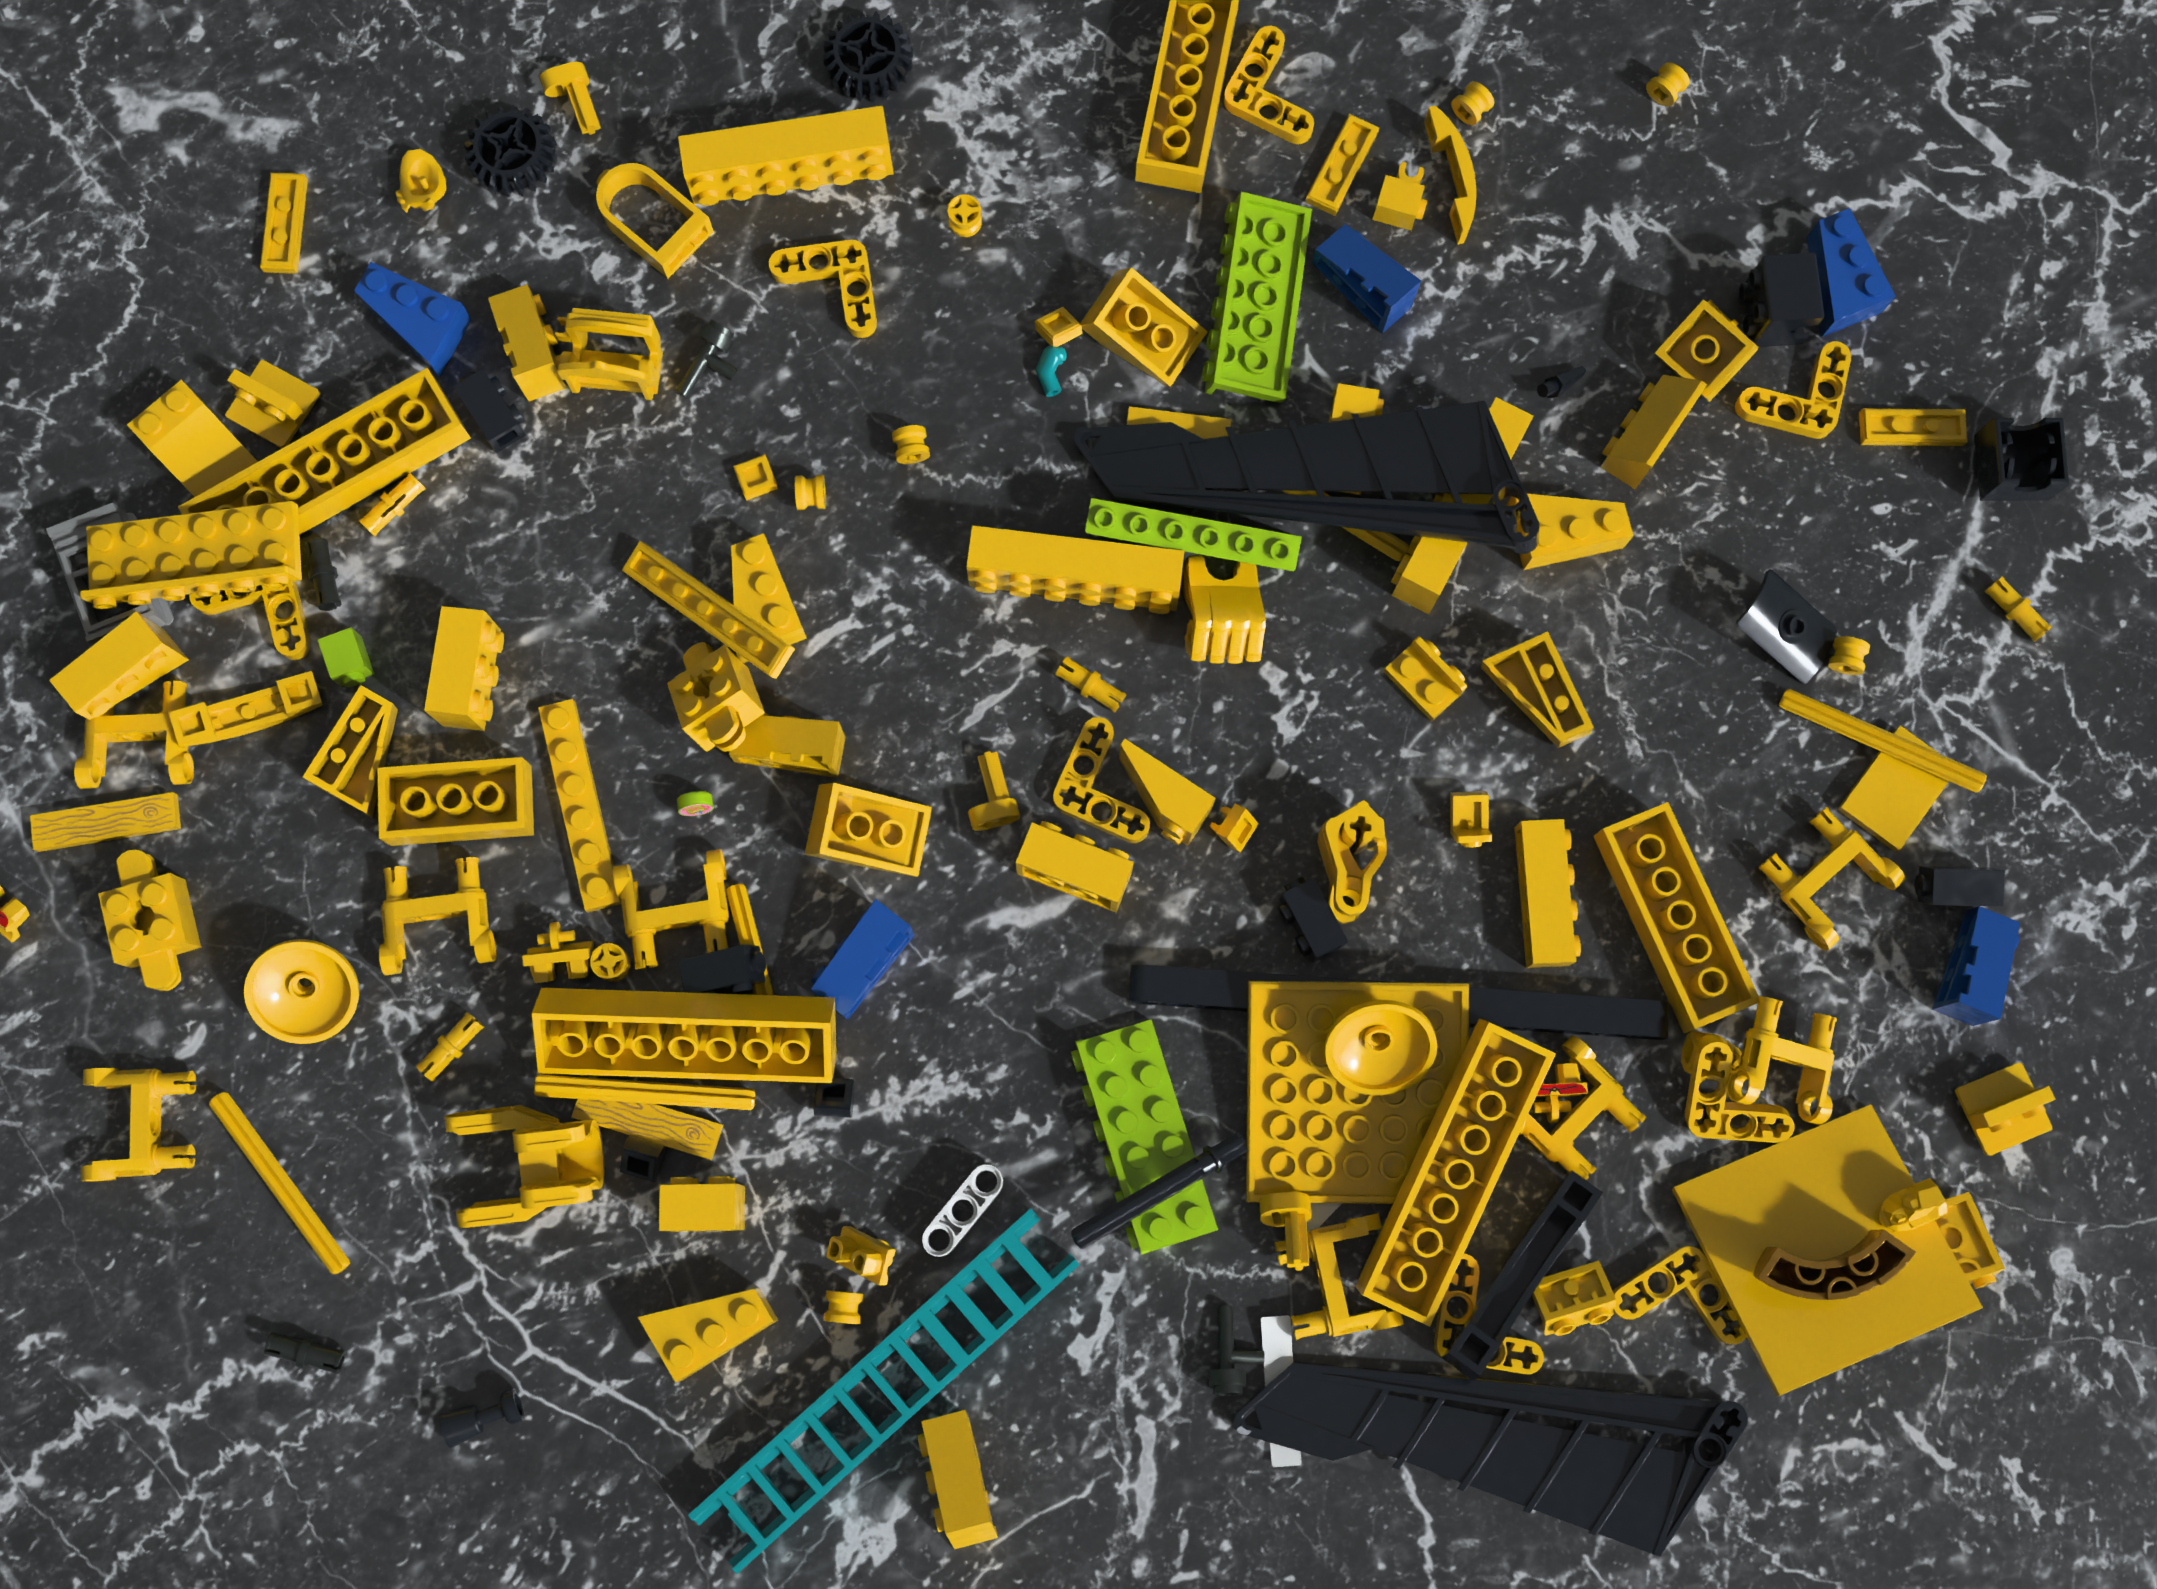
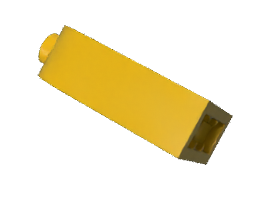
(681, 244)

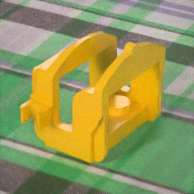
(609, 369)

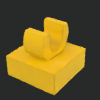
(1236, 827)

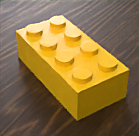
(455, 801)

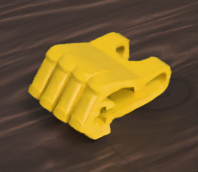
(1225, 613)
(1344, 875)

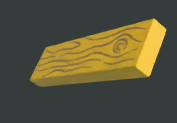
(105, 822)
(653, 1124)

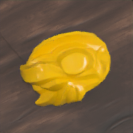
(420, 181)

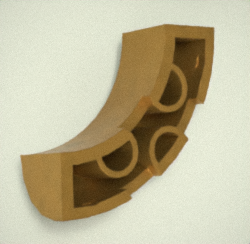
(1862, 1268)

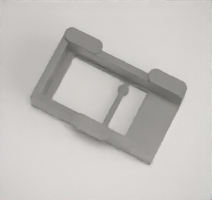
(70, 539)

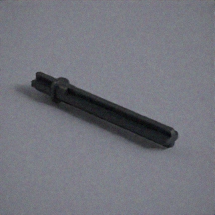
(1159, 1190)

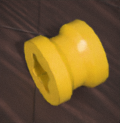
(1667, 84)
(1472, 103)
(964, 207)
(910, 444)
(810, 492)
(1849, 655)
(606, 957)
(843, 1307)

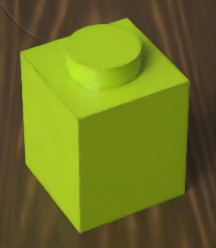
(346, 657)

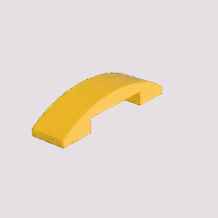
(1445, 136)
(246, 713)

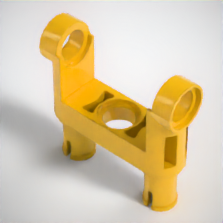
(132, 728)
(1845, 846)
(400, 910)
(644, 924)
(1814, 1058)
(1605, 1095)
(146, 1152)
(1334, 1314)

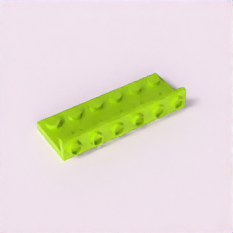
(1257, 298)
(1193, 534)
(1142, 1131)

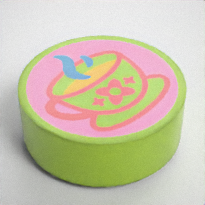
(695, 803)

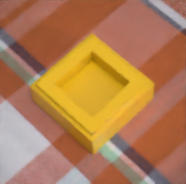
(1058, 327)
(755, 477)

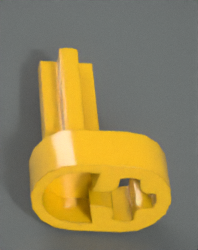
(572, 80)
(1000, 808)
(1293, 1212)

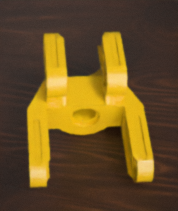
(555, 1162)

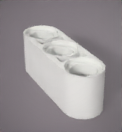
(945, 1218)

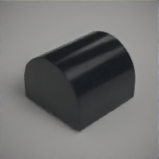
(834, 1098)
(642, 1158)

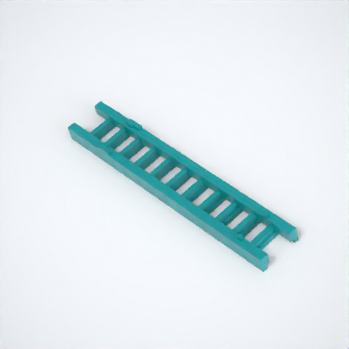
(906, 1409)

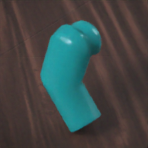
(1046, 368)

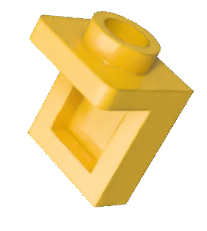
(1470, 818)

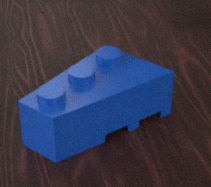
(1848, 273)
(1367, 277)
(415, 314)
(862, 958)
(1978, 968)

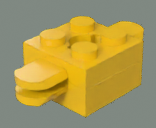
(715, 697)
(164, 919)

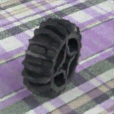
(854, 42)
(515, 164)

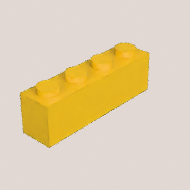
(1546, 893)

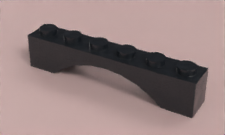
(1521, 1275)

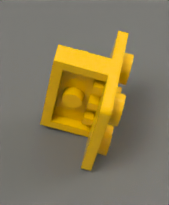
(270, 402)
(2005, 1108)

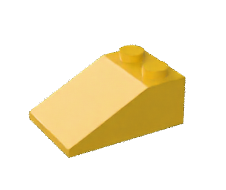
(1143, 326)
(190, 440)
(1171, 799)
(868, 829)

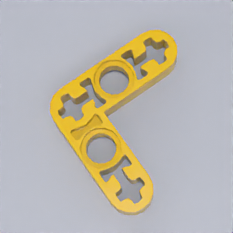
(1256, 97)
(845, 271)
(1814, 404)
(272, 599)
(1083, 786)
(1722, 1112)
(1690, 1282)
(1517, 1345)

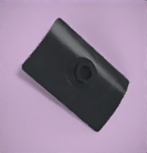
(1788, 627)

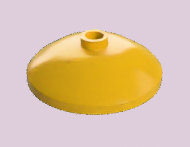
(297, 1011)
(1382, 1061)

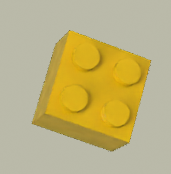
(1706, 349)
(702, 1207)

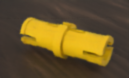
(392, 504)
(2018, 608)
(1090, 684)
(450, 1046)

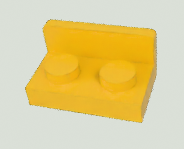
(1426, 678)
(1574, 1299)

